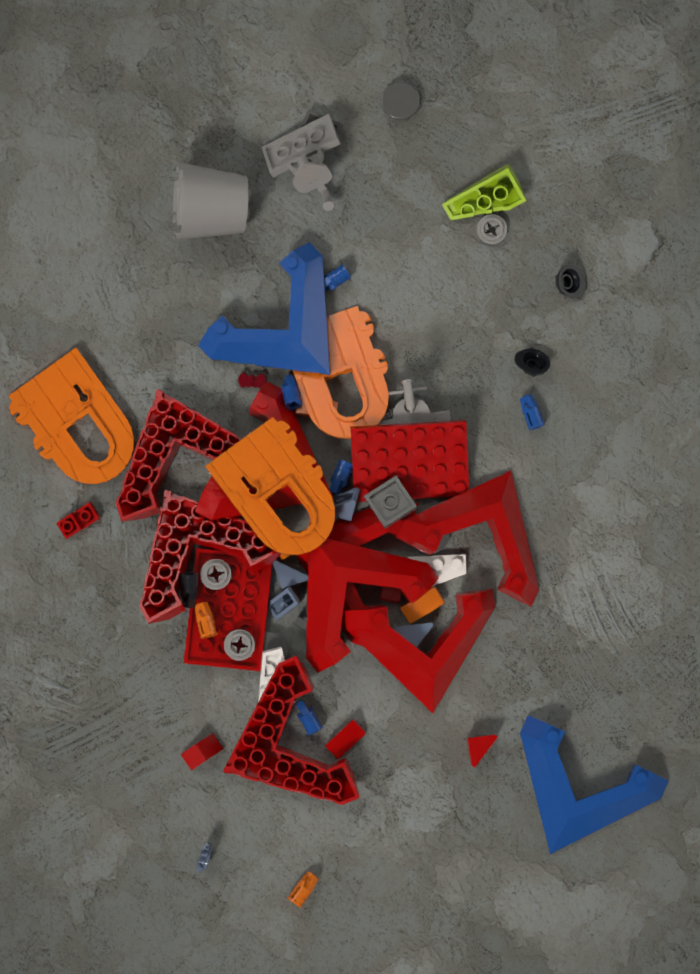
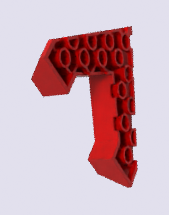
(267, 404)
(166, 429)
(490, 502)
(359, 532)
(172, 546)
(328, 573)
(420, 673)
(263, 760)

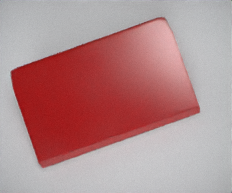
(345, 739)

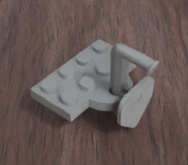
(303, 154)
(421, 411)

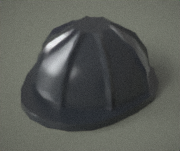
(570, 282)
(532, 361)

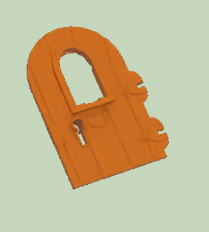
(348, 352)
(53, 405)
(269, 463)

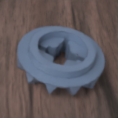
(204, 857)

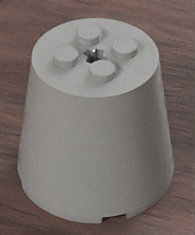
(209, 202)

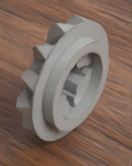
(494, 221)
(221, 566)
(234, 637)

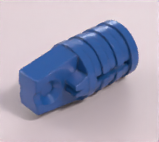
(336, 278)
(291, 393)
(531, 412)
(340, 476)
(308, 718)

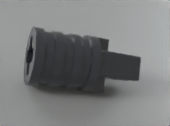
(189, 590)

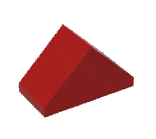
(478, 747)
(202, 751)

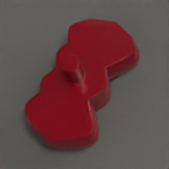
(251, 381)

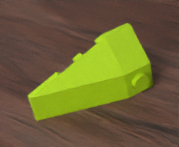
(490, 194)

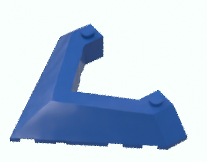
(299, 348)
(571, 819)

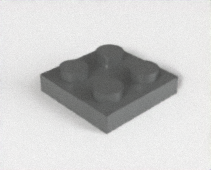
(390, 502)

